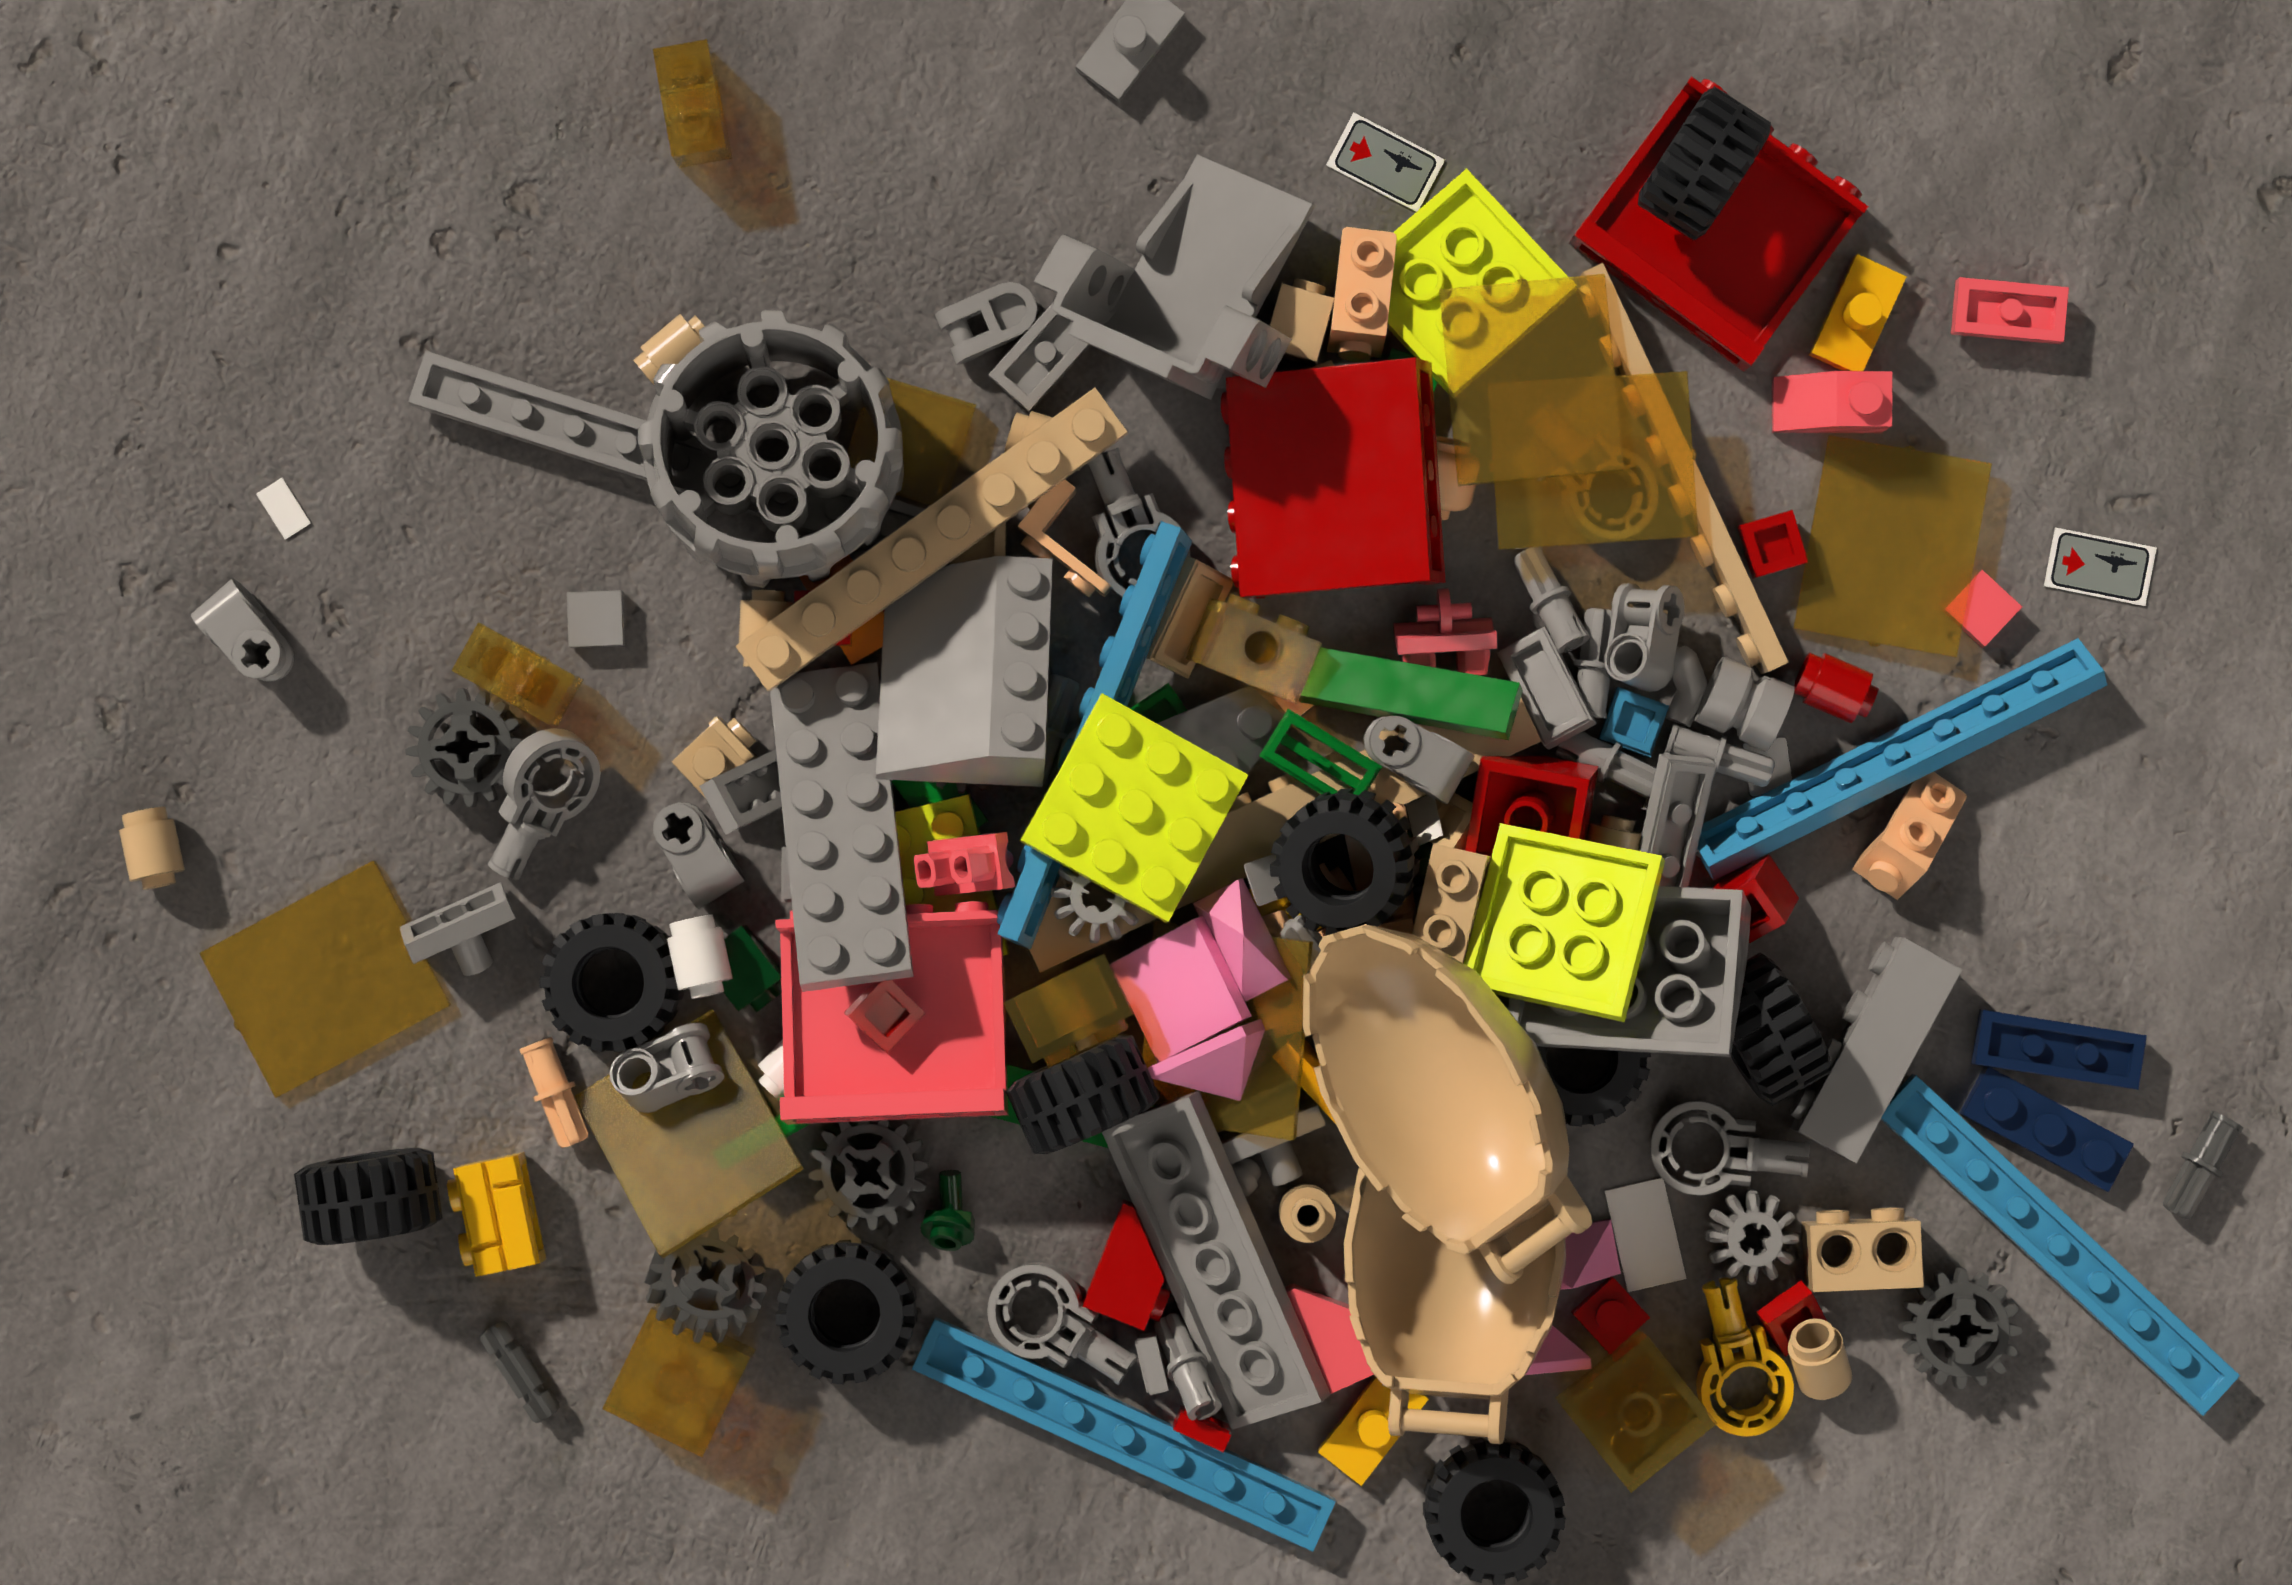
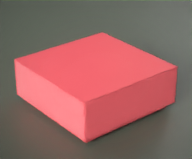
(1987, 609)

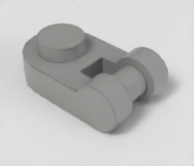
(1007, 311)

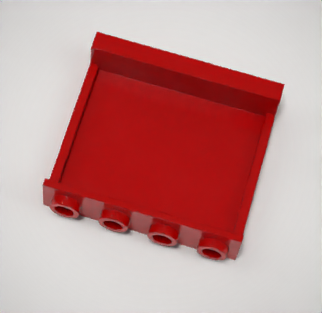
(1751, 261)
(1334, 479)

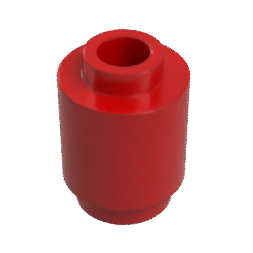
(1835, 687)

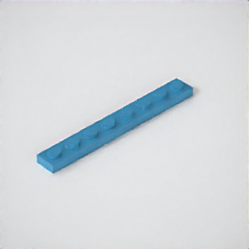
(1121, 666)
(1898, 757)
(2058, 1245)
(1123, 1434)

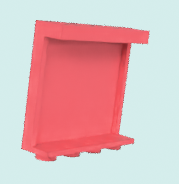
(940, 1068)

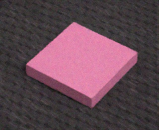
(1180, 989)

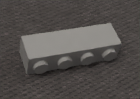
(1875, 1047)

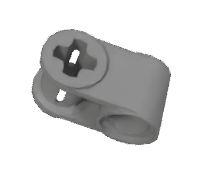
(238, 627)
(1644, 632)
(1426, 760)
(701, 864)
(674, 1065)

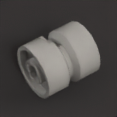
(1748, 705)

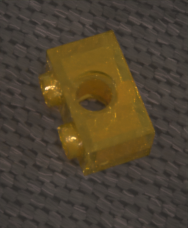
(692, 103)
(1222, 641)
(517, 674)

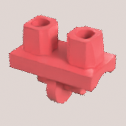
(1447, 629)
(965, 864)

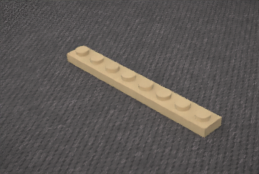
(931, 539)
(1713, 545)

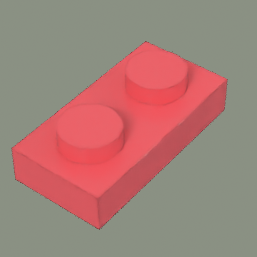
(2009, 310)

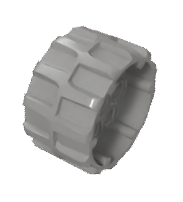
(756, 346)

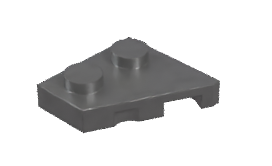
(1229, 726)

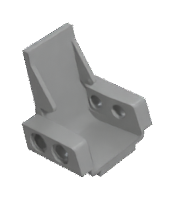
(1196, 286)

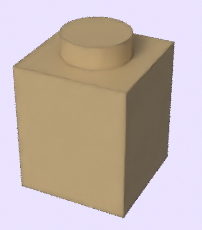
(1303, 316)

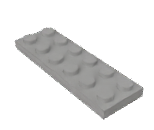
(839, 830)
(1216, 1261)

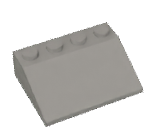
(968, 675)
(1683, 988)

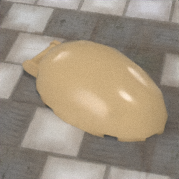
(1440, 1095)
(1443, 1317)

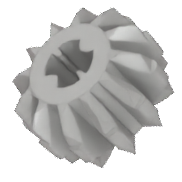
(1090, 914)
(1733, 1232)

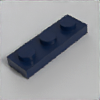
(2059, 1049)
(2046, 1128)

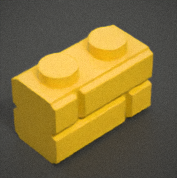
(497, 1215)

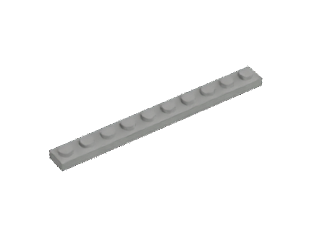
(598, 436)

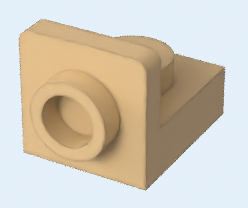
(715, 751)

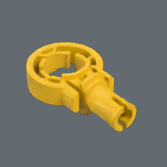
(1732, 1332)

